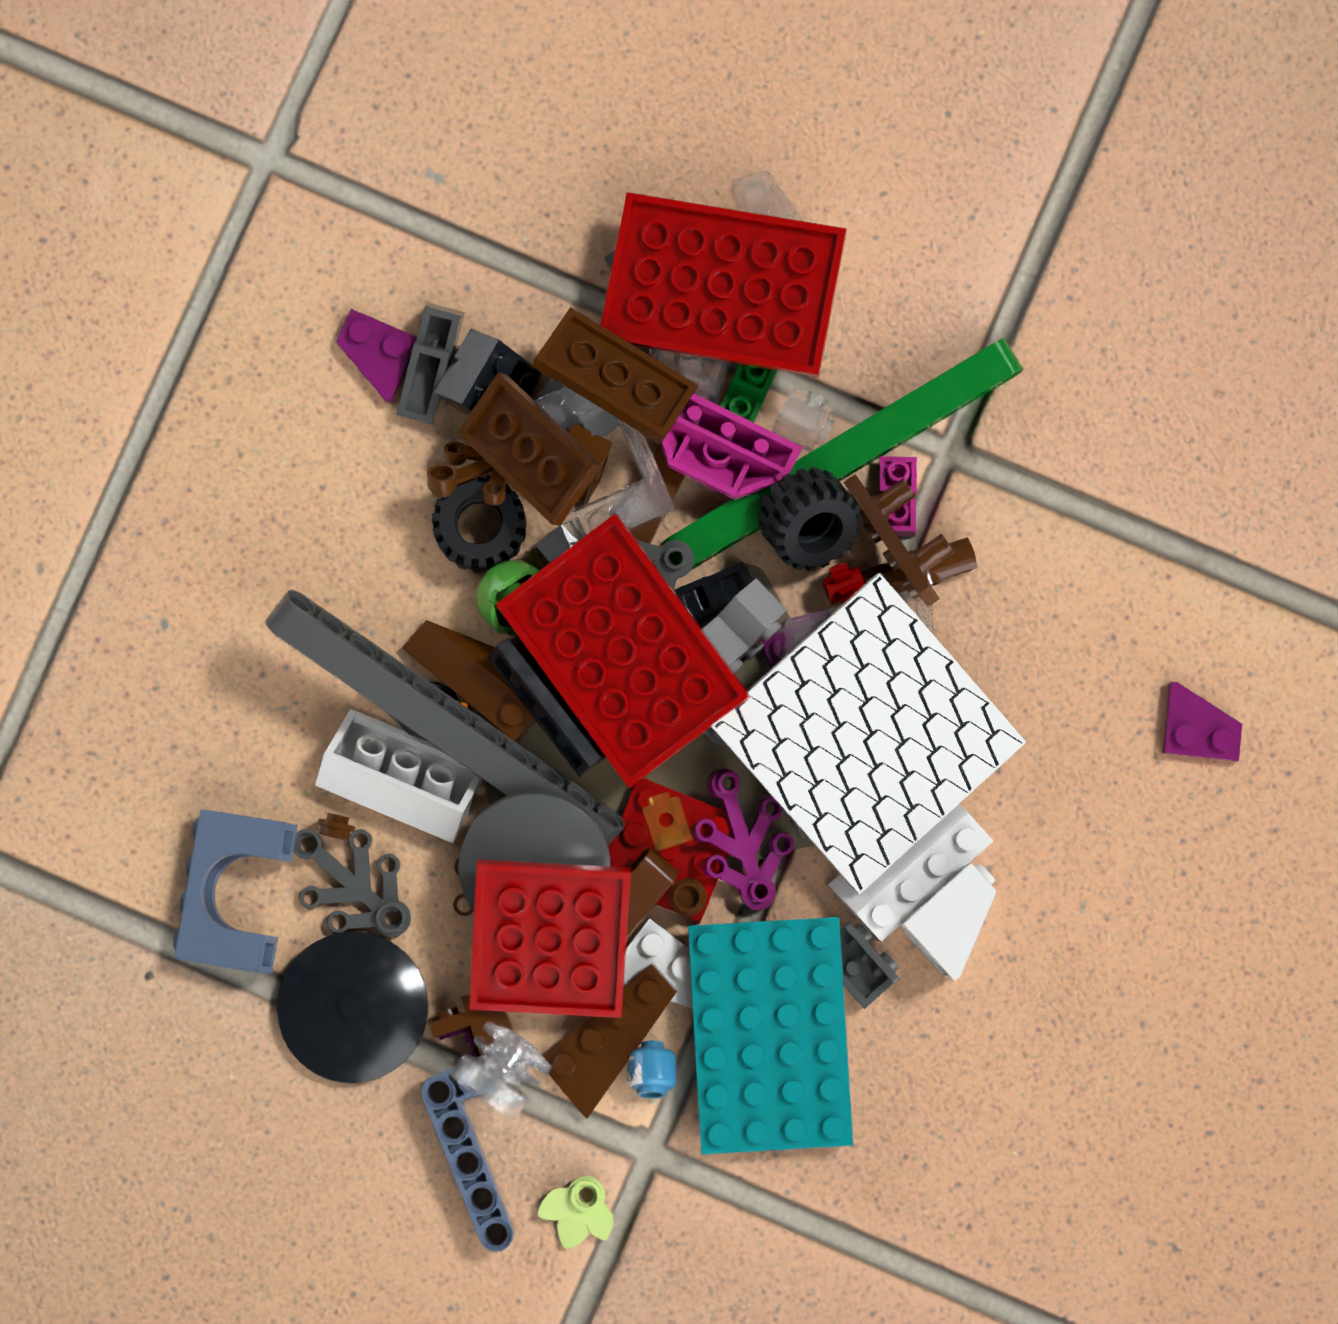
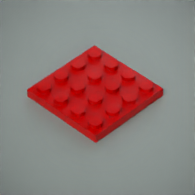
(549, 938)

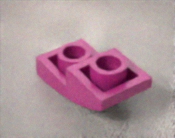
(890, 472)

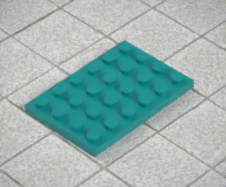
(770, 1035)

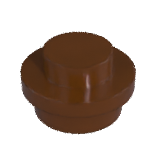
(336, 826)
(687, 897)

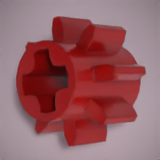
(842, 583)

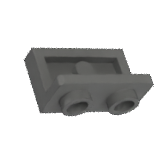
(864, 970)

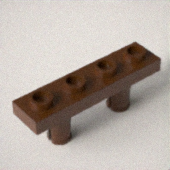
(912, 563)

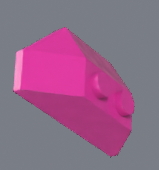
(727, 450)

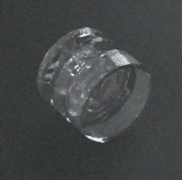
(501, 1069)

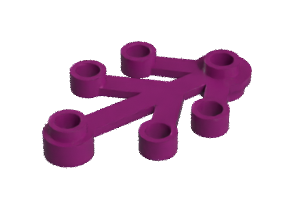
(743, 844)

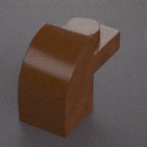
(451, 1020)

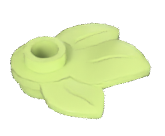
(575, 1216)

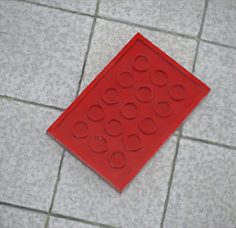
(723, 284)
(623, 650)

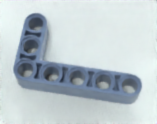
(468, 1143)

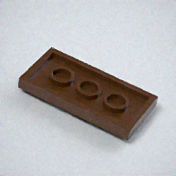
(615, 375)
(529, 449)

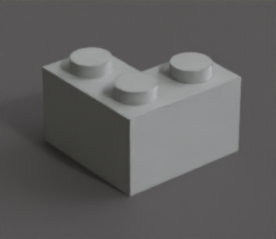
(744, 623)

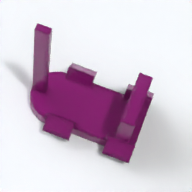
(468, 1038)

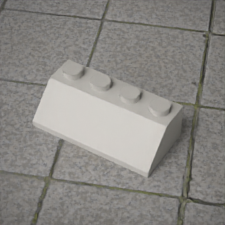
(398, 776)
(915, 874)

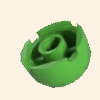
(495, 586)

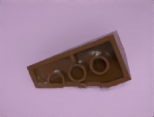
(464, 668)

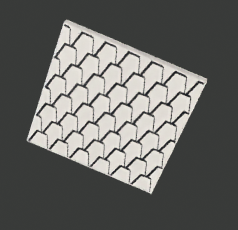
(868, 733)

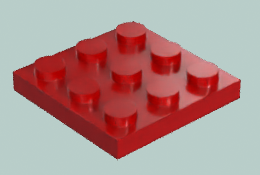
(684, 857)

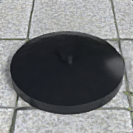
(352, 1007)

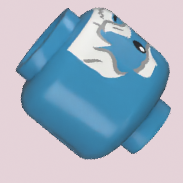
(652, 1070)

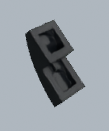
(714, 592)

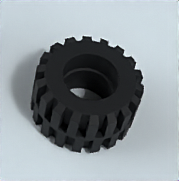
(796, 501)
(485, 555)

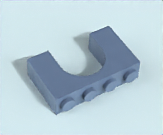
(202, 930)

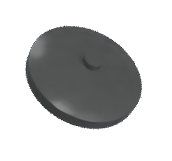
(531, 829)

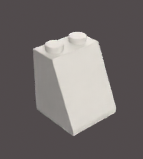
(952, 919)

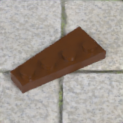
(601, 1046)

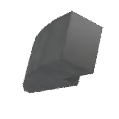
(429, 362)

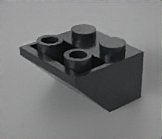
(476, 367)

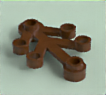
(443, 478)

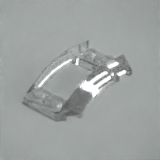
(633, 503)

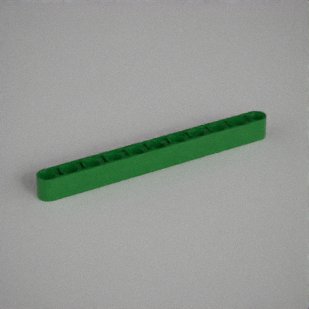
(860, 445)

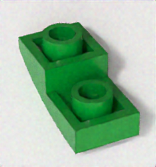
(748, 391)

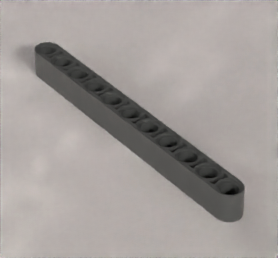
(424, 706)

